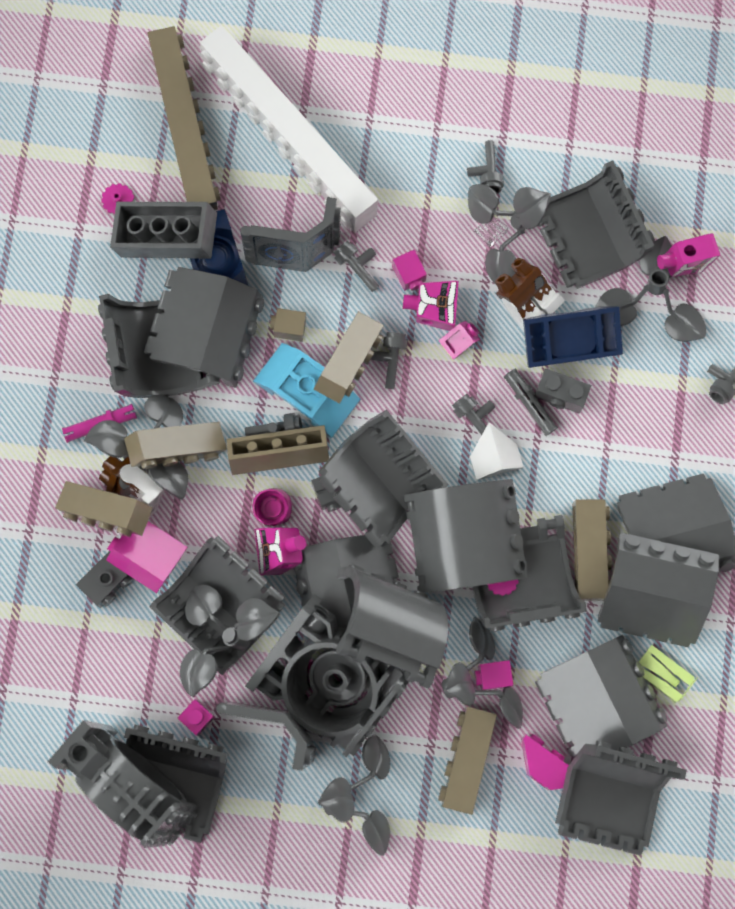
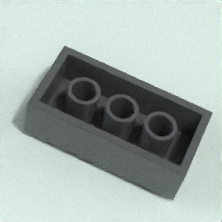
(163, 230)

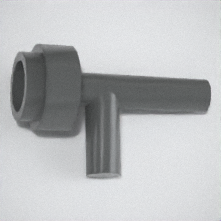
(488, 172)
(346, 253)
(395, 342)
(722, 389)
(465, 406)
(290, 422)

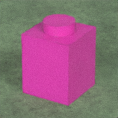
(409, 270)
(494, 675)
(196, 717)

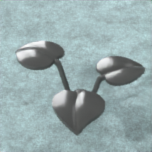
(529, 211)
(683, 324)
(110, 435)
(253, 620)
(461, 686)
(340, 804)

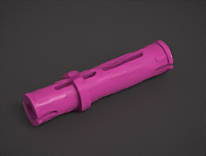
(81, 429)

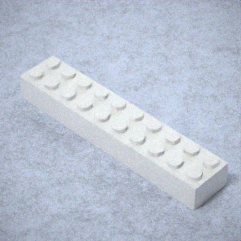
(287, 128)

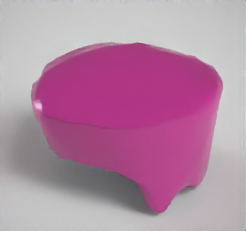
(272, 507)

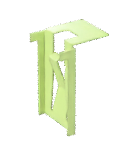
(652, 664)

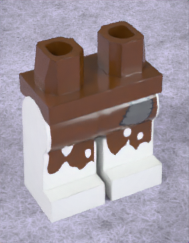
(527, 292)
(130, 482)

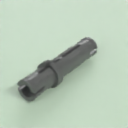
(513, 379)

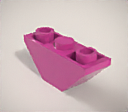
(542, 765)

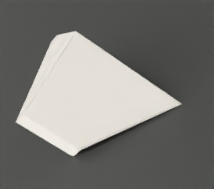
(494, 454)

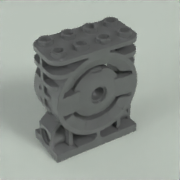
(346, 724)
(124, 785)

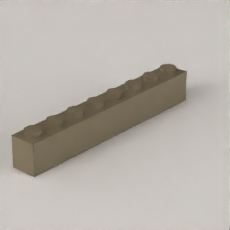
(181, 116)

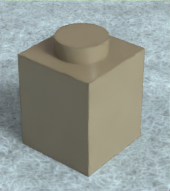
(288, 324)

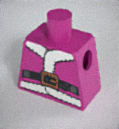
(690, 256)
(434, 304)
(278, 549)

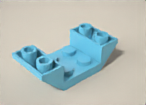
(293, 377)

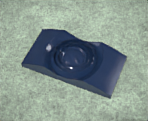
(225, 256)
(573, 336)

